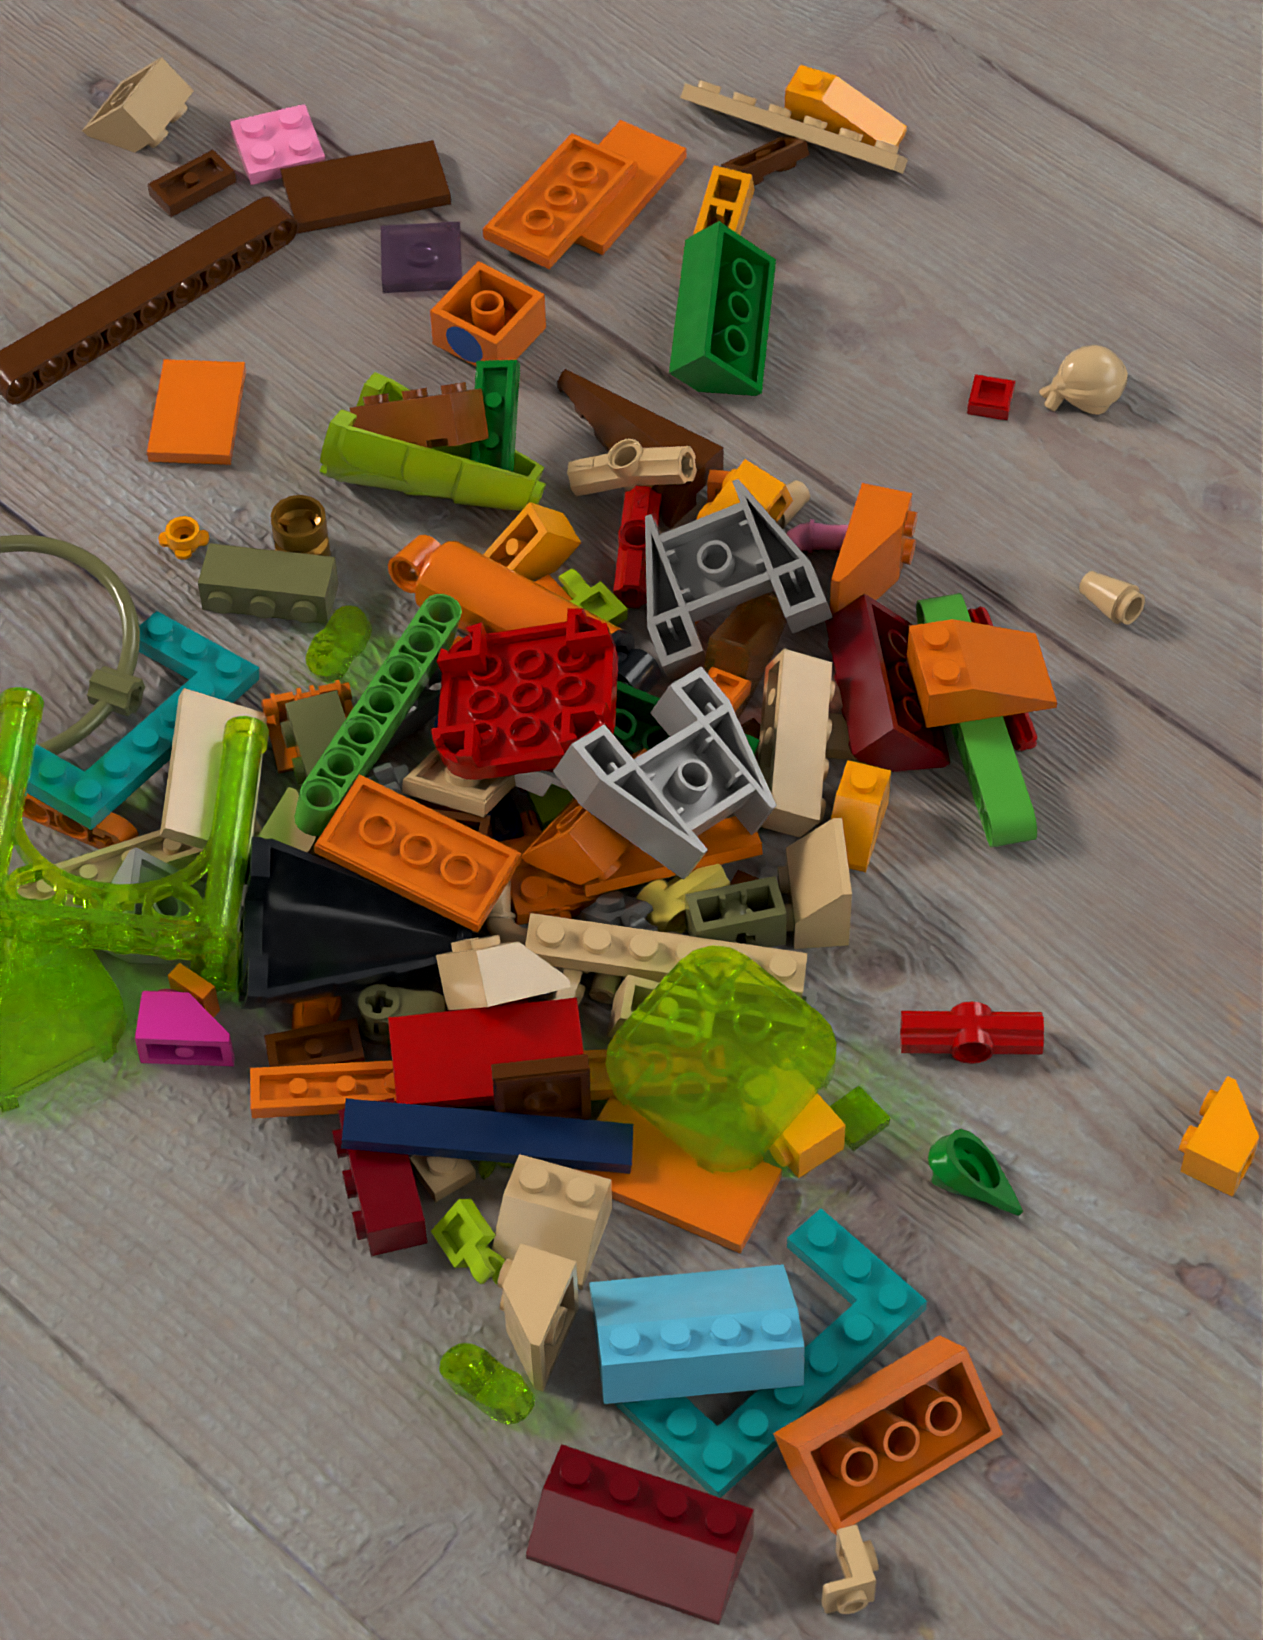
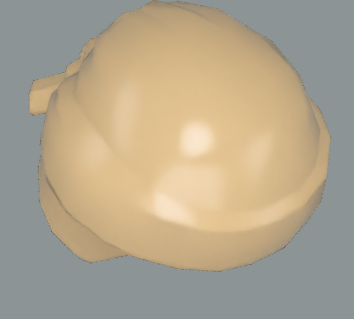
(1088, 380)

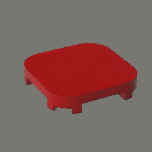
(524, 695)

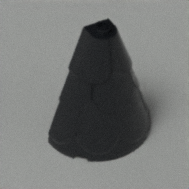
(328, 931)

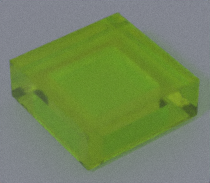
(861, 1116)

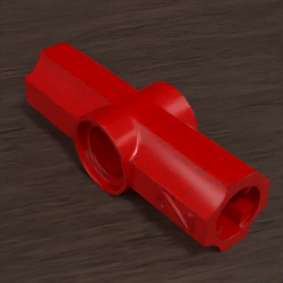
(631, 558)
(972, 1032)

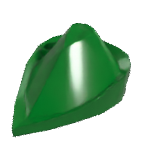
(969, 1169)

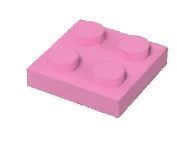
(276, 142)

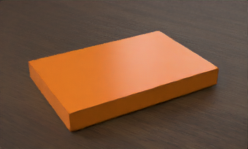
(196, 412)

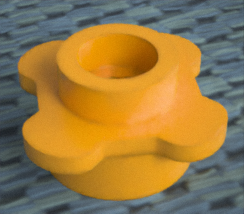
(183, 536)

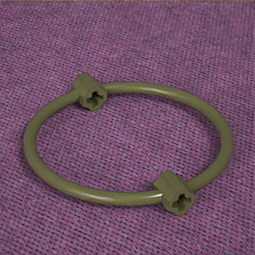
(108, 688)

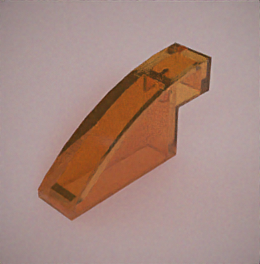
(747, 641)

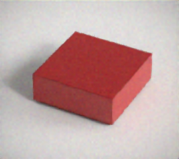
(991, 397)

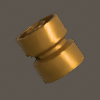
(300, 526)

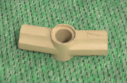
(632, 466)

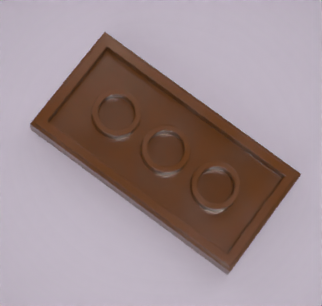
(366, 186)

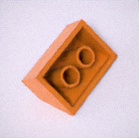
(579, 845)

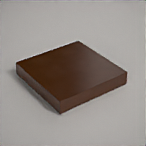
(544, 1087)

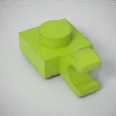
(594, 599)
(465, 1239)

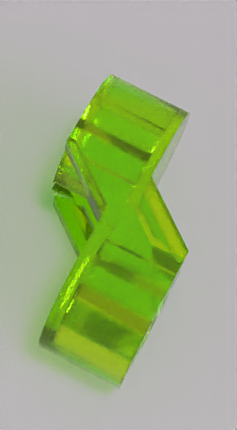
(338, 643)
(504, 1398)

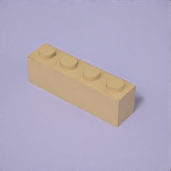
(795, 739)

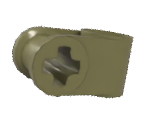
(396, 1003)

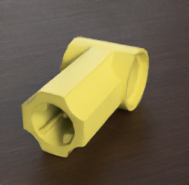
(669, 897)

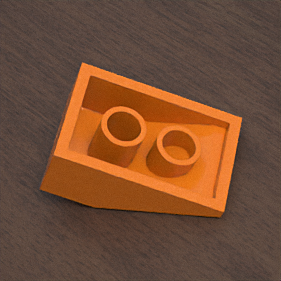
(874, 545)
(976, 672)

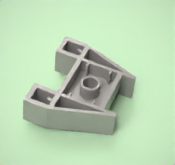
(717, 567)
(677, 785)

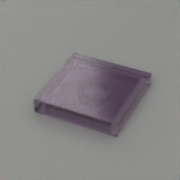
(420, 257)

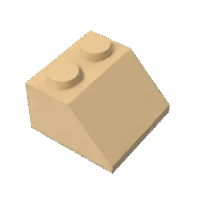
(141, 108)
(818, 888)
(494, 973)
(553, 1212)
(538, 1307)

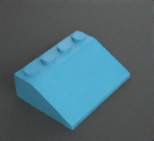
(697, 1334)

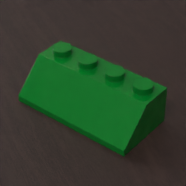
(722, 313)

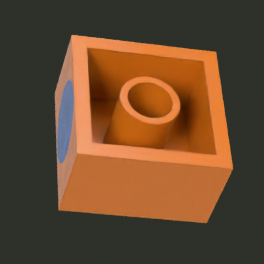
(488, 316)

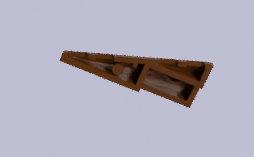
(621, 419)

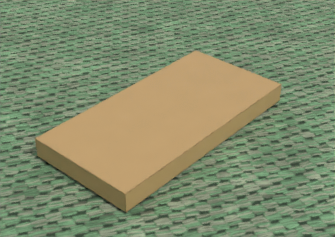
(196, 766)

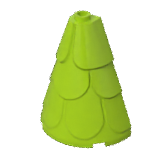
(437, 472)

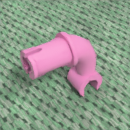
(817, 536)

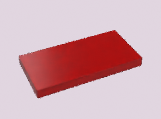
(449, 1054)

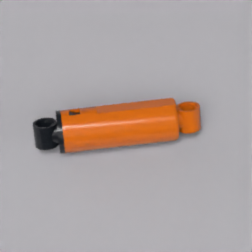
(502, 598)

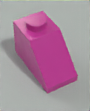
(180, 1031)

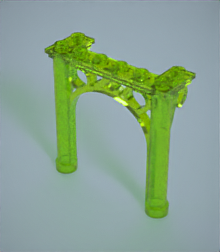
(203, 935)

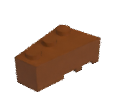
(427, 420)

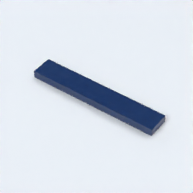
(486, 1135)

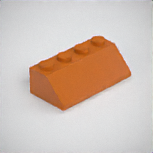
(889, 1433)

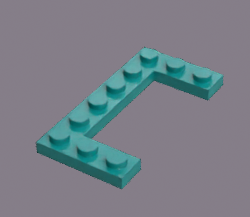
(101, 788)
(878, 1313)

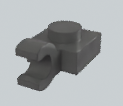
(619, 910)

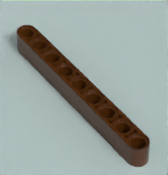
(143, 298)

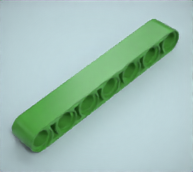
(378, 712)
(987, 754)

